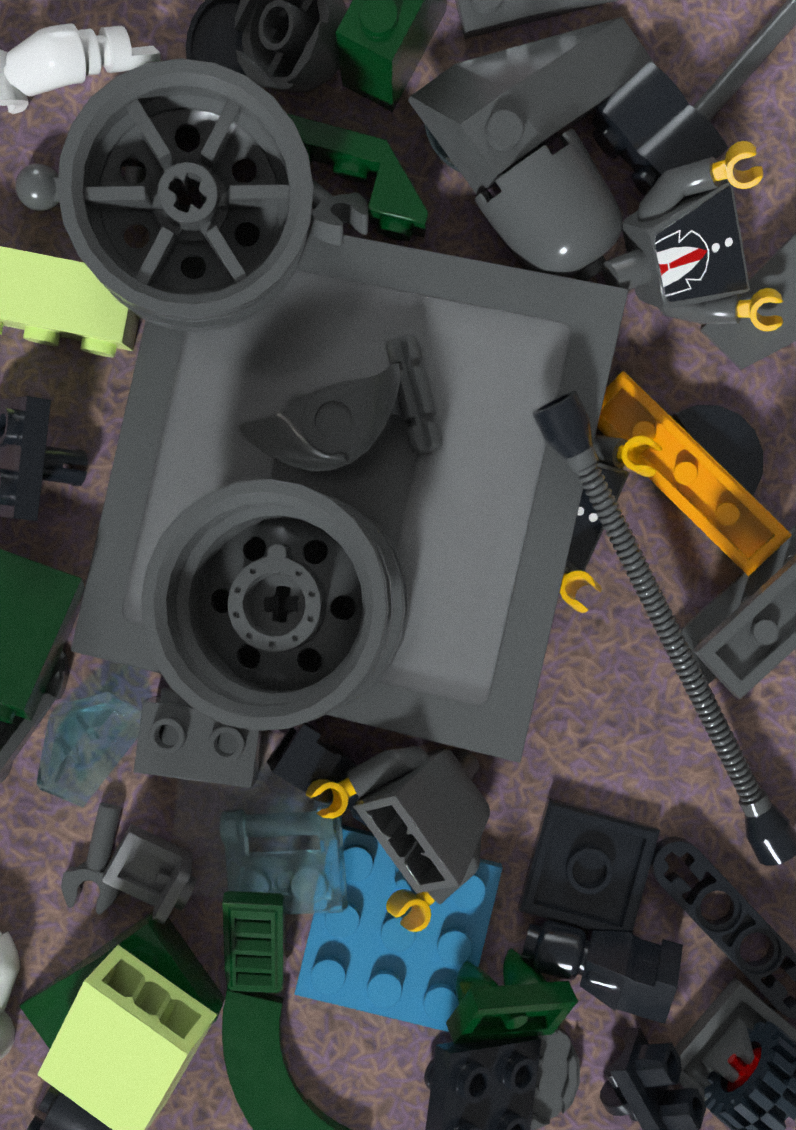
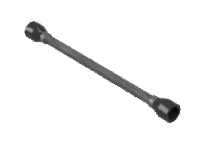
(568, 431)

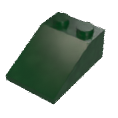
(152, 943)

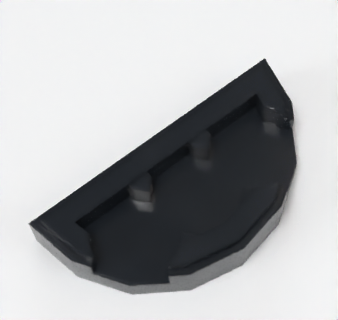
(727, 440)

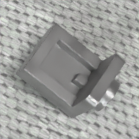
(151, 871)

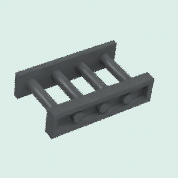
(748, 624)

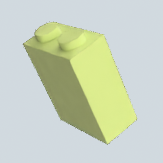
(125, 1042)

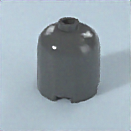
(555, 212)

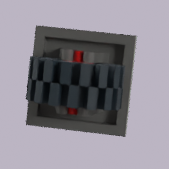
(742, 1061)

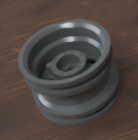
(139, 121)
(201, 646)

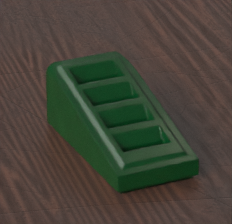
(254, 941)

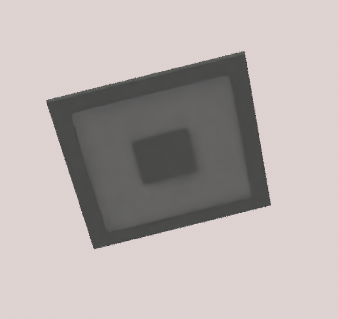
(473, 522)

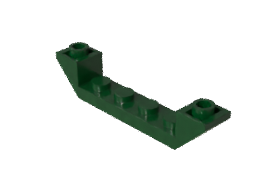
(355, 156)

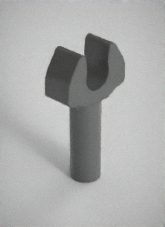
(331, 212)
(96, 862)

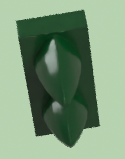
(517, 1009)

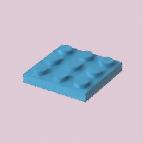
(378, 965)

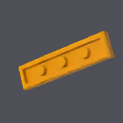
(693, 477)

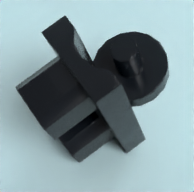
(643, 1088)

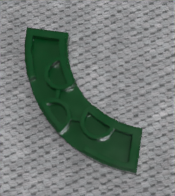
(260, 1068)

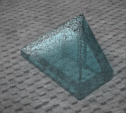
(85, 745)

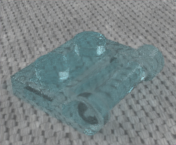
(307, 878)

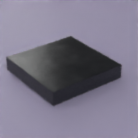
(588, 868)

